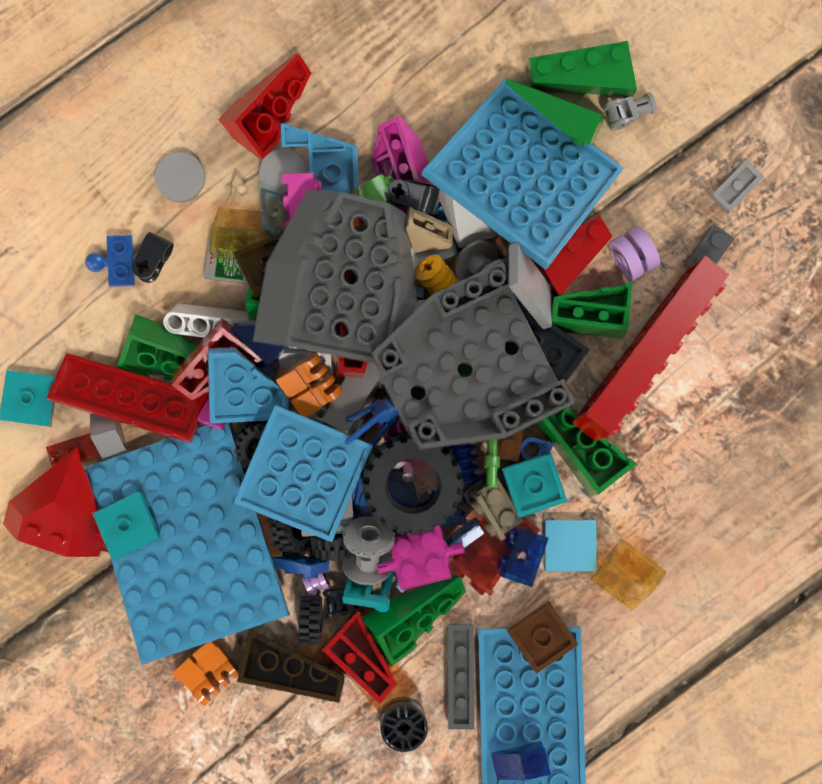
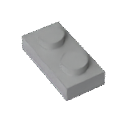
(737, 186)

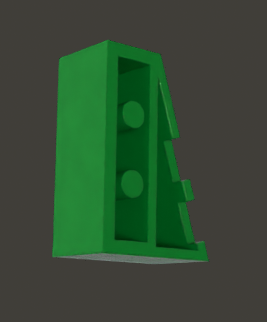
(594, 312)

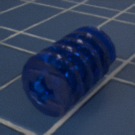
(465, 458)

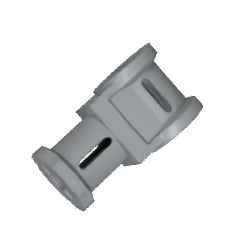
(627, 111)

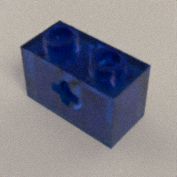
(522, 569)

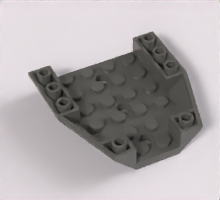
(306, 285)
(469, 327)

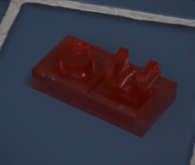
(85, 444)

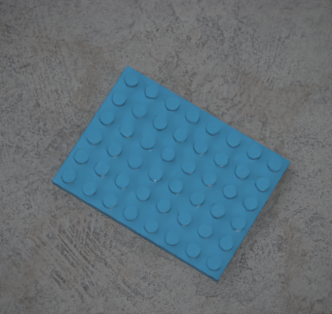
(212, 559)

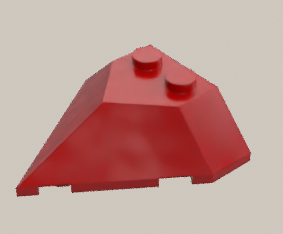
(57, 511)

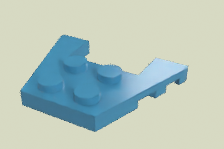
(329, 159)

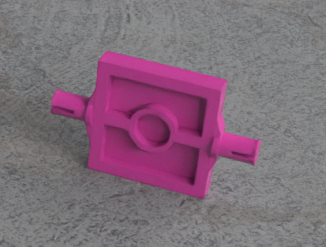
(421, 558)

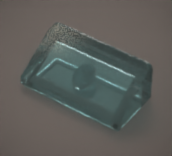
(272, 212)

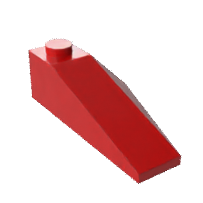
(259, 113)

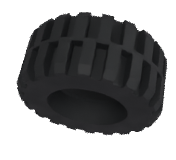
(411, 518)

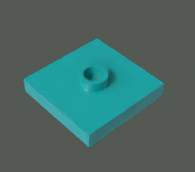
(26, 399)
(534, 485)
(126, 526)

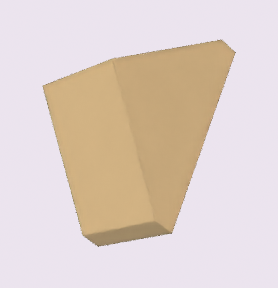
(427, 232)

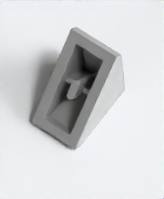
(107, 437)

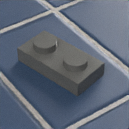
(712, 245)

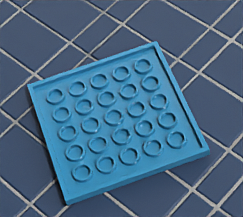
(522, 174)

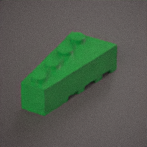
(590, 70)
(591, 461)

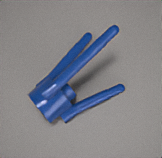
(383, 412)

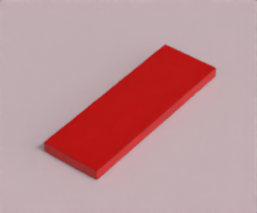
(126, 397)

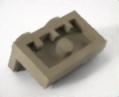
(496, 510)

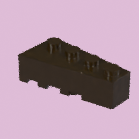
(284, 669)

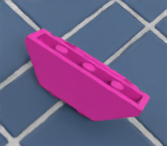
(399, 153)

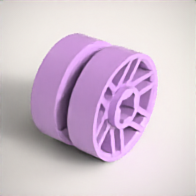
(634, 253)

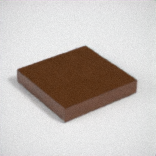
(542, 637)

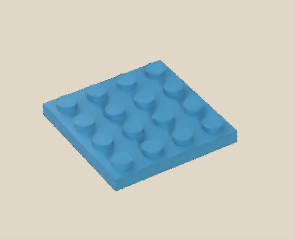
(303, 473)

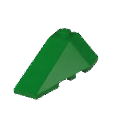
(571, 119)
(153, 349)
(411, 616)

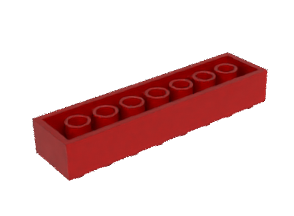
(650, 350)

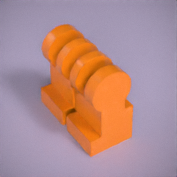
(296, 384)
(194, 670)

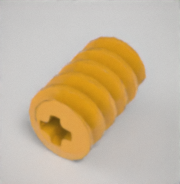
(434, 274)

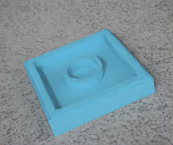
(570, 545)

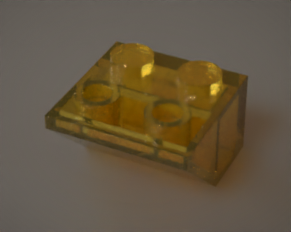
(233, 231)
(628, 575)

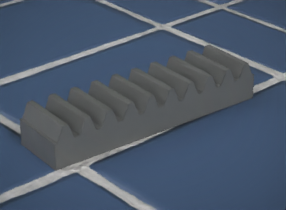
(460, 676)

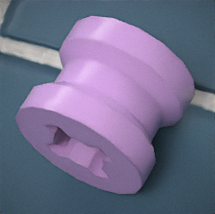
(316, 584)

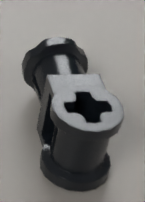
(342, 608)

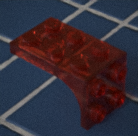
(482, 557)

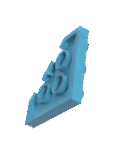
(240, 388)

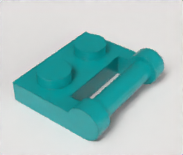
(361, 594)

